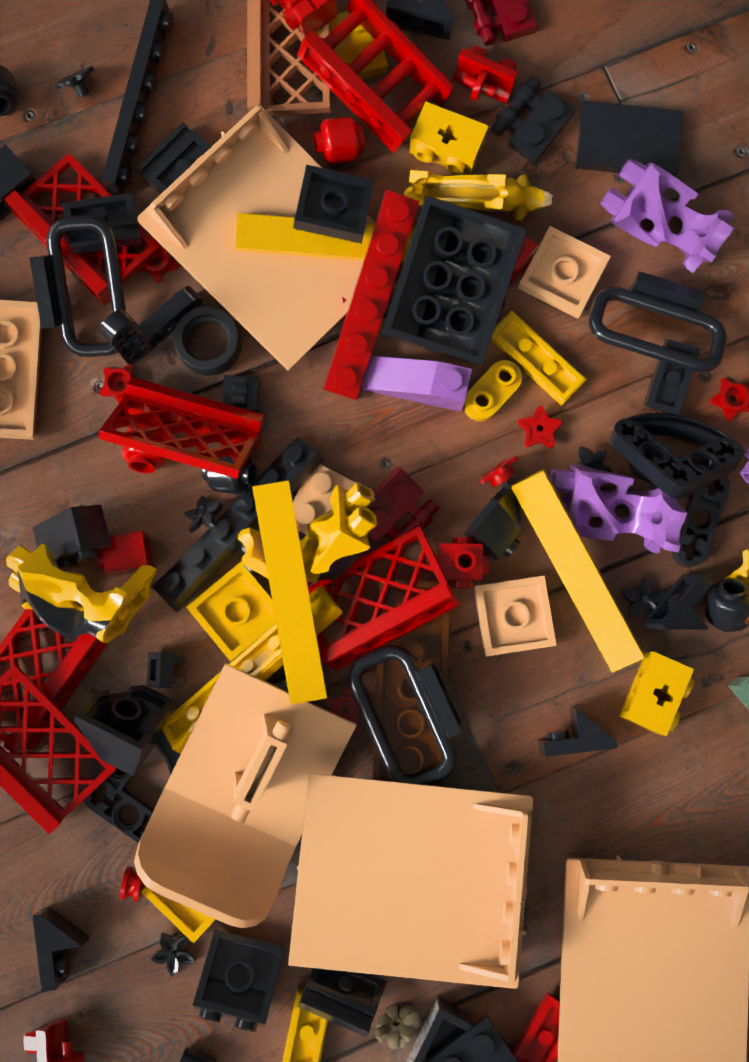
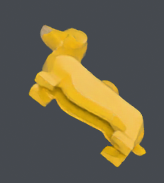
(480, 192)

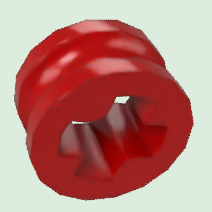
(131, 885)

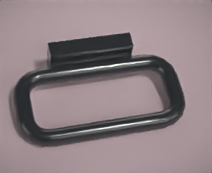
(52, 287)
(668, 300)
(433, 701)

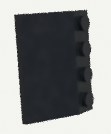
(453, 281)

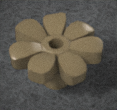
(398, 1026)

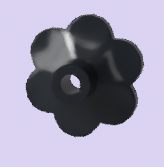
(76, 81)

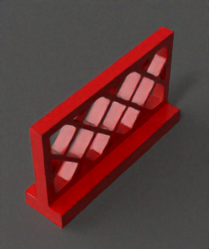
(38, 223)
(197, 416)
(398, 620)
(61, 683)
(20, 783)

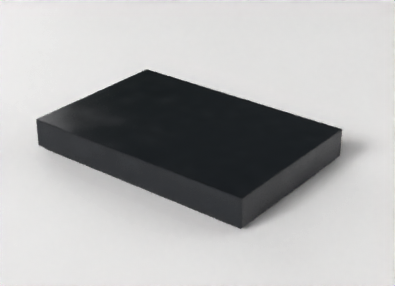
(619, 132)

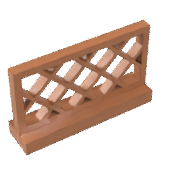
(260, 60)

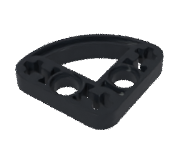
(672, 474)
(116, 786)

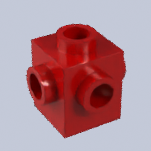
(463, 549)

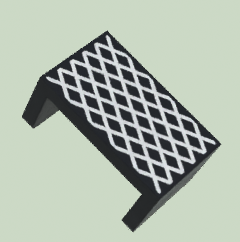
(440, 1027)

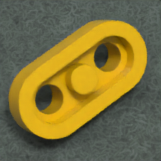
(493, 389)

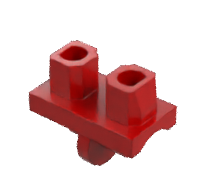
(485, 75)
(52, 1043)

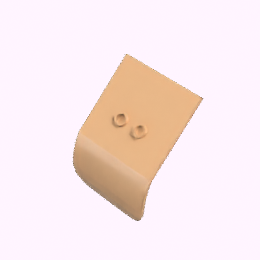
(238, 799)

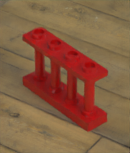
(354, 92)

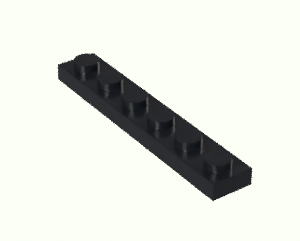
(134, 107)
(222, 540)

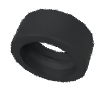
(207, 315)

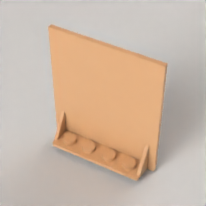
(275, 297)
(412, 881)
(654, 962)

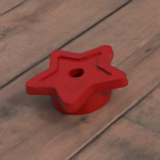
(158, 270)
(112, 377)
(738, 391)
(534, 436)
(500, 472)
(346, 700)

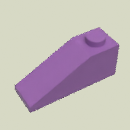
(418, 381)

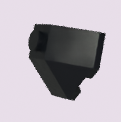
(498, 523)
(124, 724)

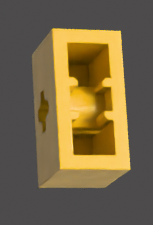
(440, 125)
(643, 707)

